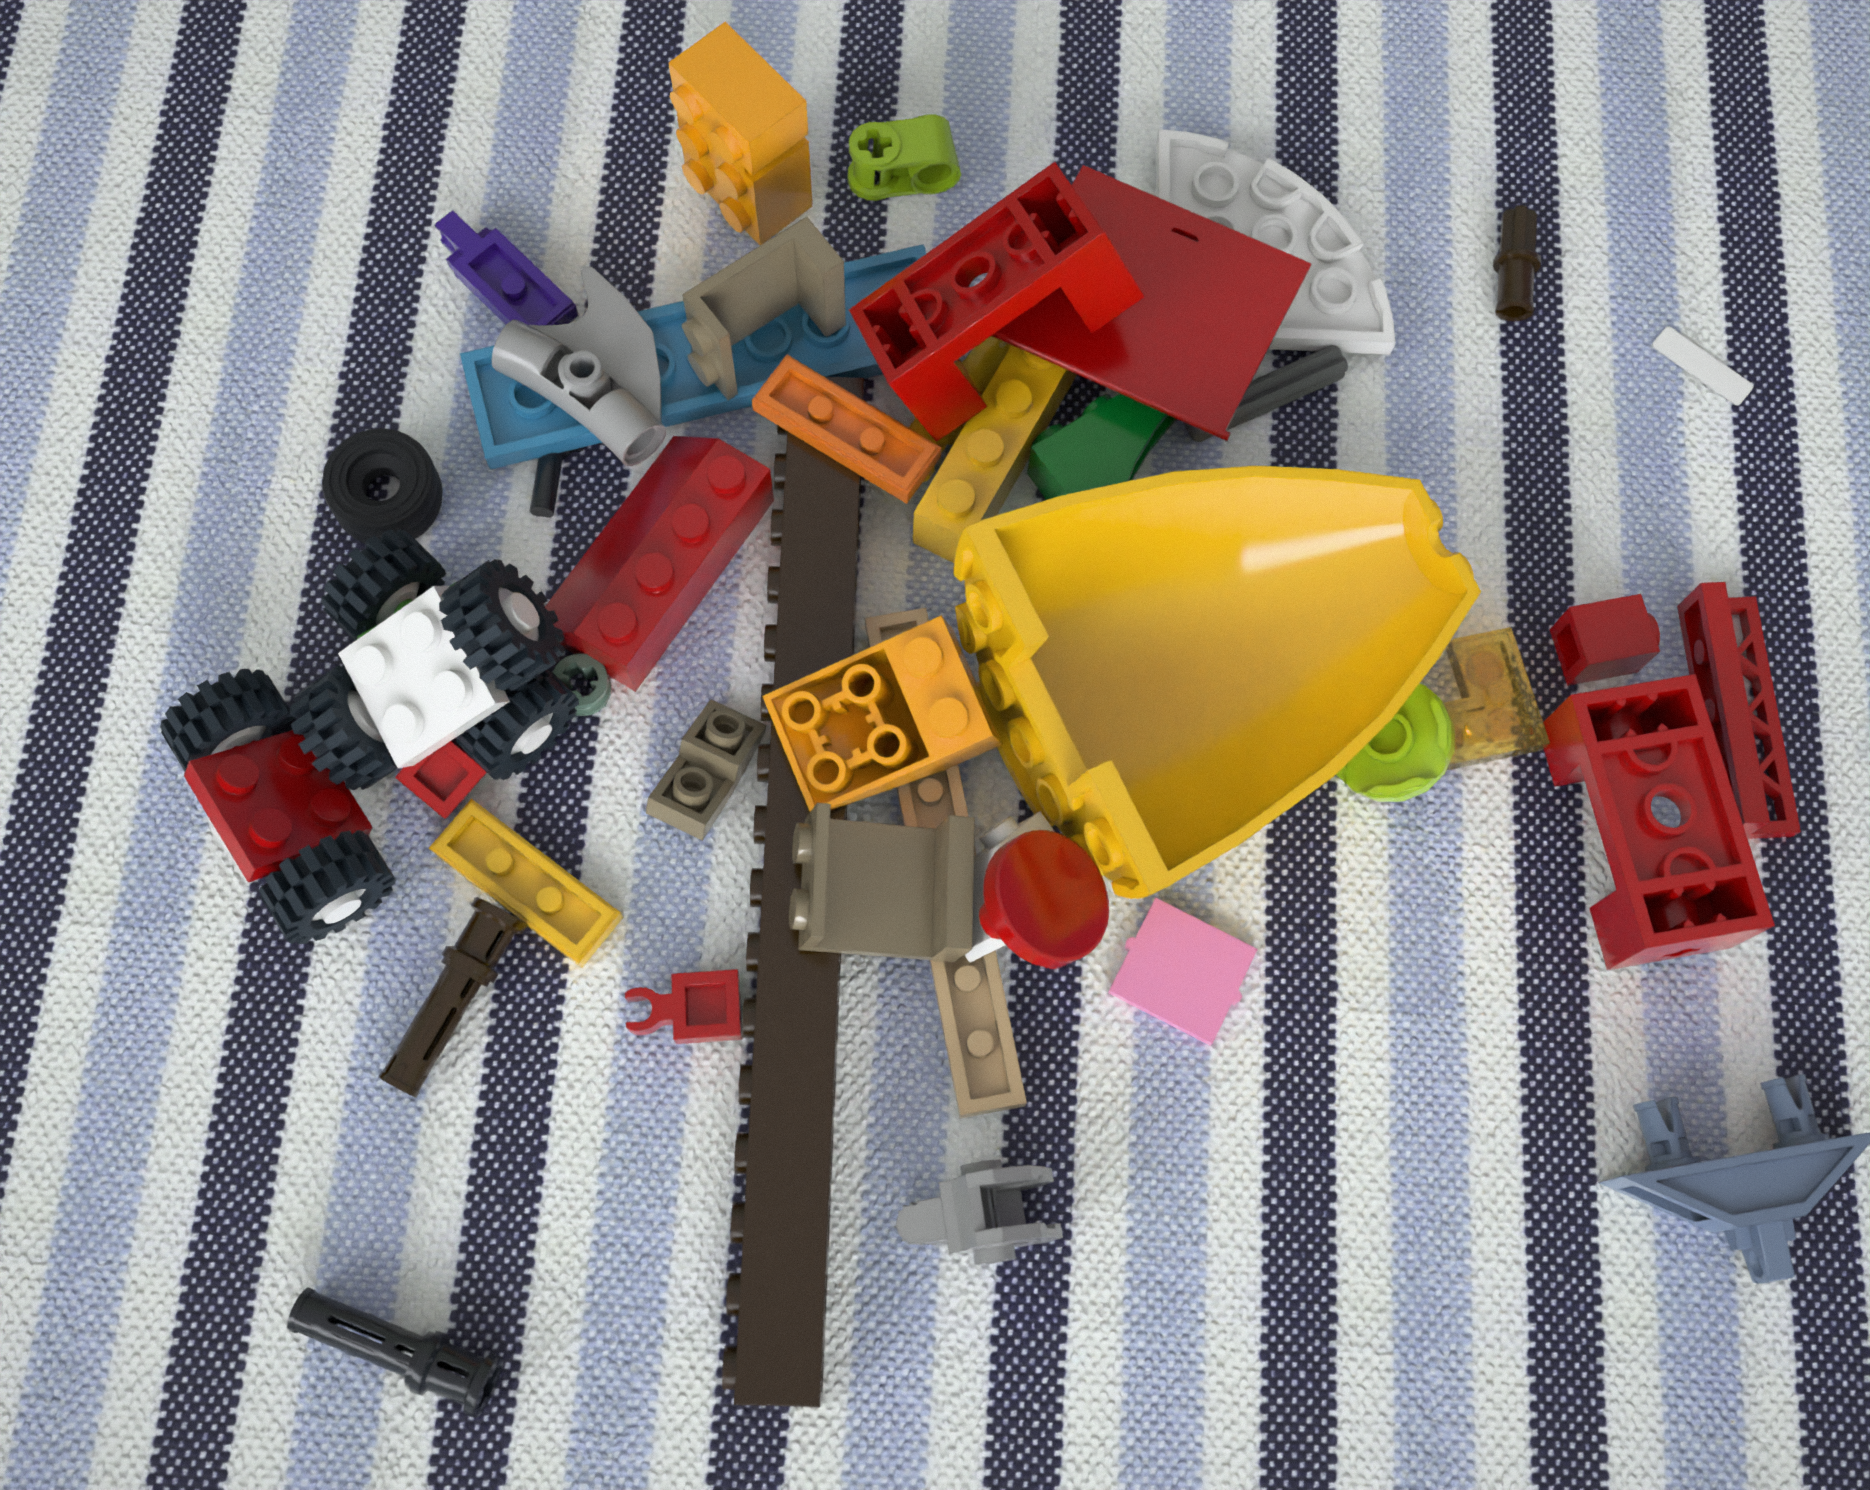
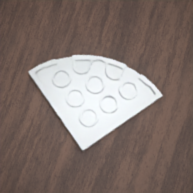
(1340, 296)

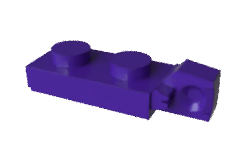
(503, 275)

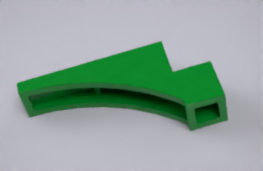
(1097, 448)

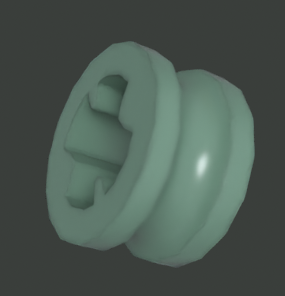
(588, 668)

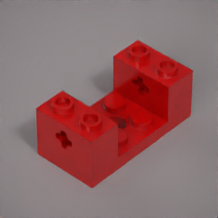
(1029, 248)
(1674, 886)

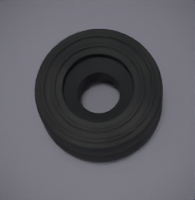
(378, 454)

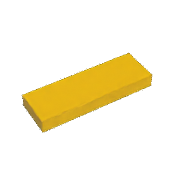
(526, 883)

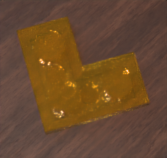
(1497, 703)

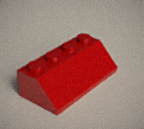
(661, 555)

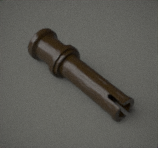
(467, 967)

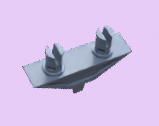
(1749, 1193)

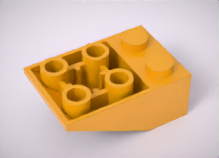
(883, 717)

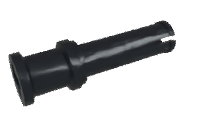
(423, 1371)

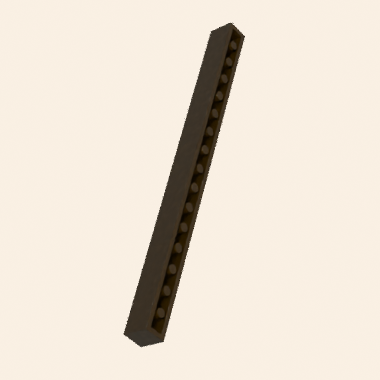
(798, 991)

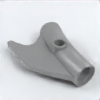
(593, 369)

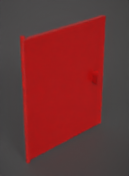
(1203, 313)

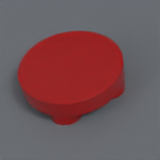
(1044, 899)

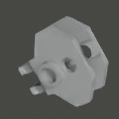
(980, 1213)

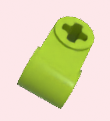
(907, 153)

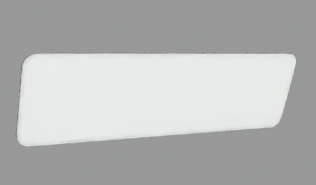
(1702, 365)

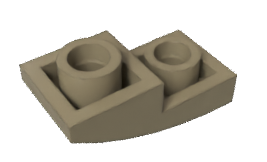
(706, 770)

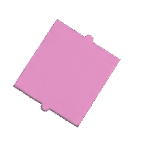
(1183, 971)

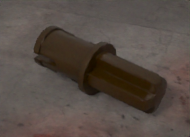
(1517, 264)

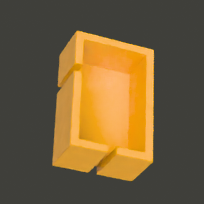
(742, 133)

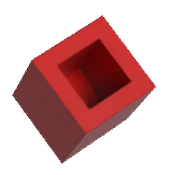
(1605, 639)

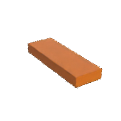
(846, 428)

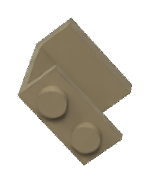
(757, 289)
(884, 887)

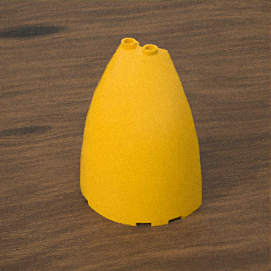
(1201, 648)

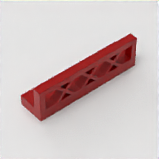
(1720, 670)

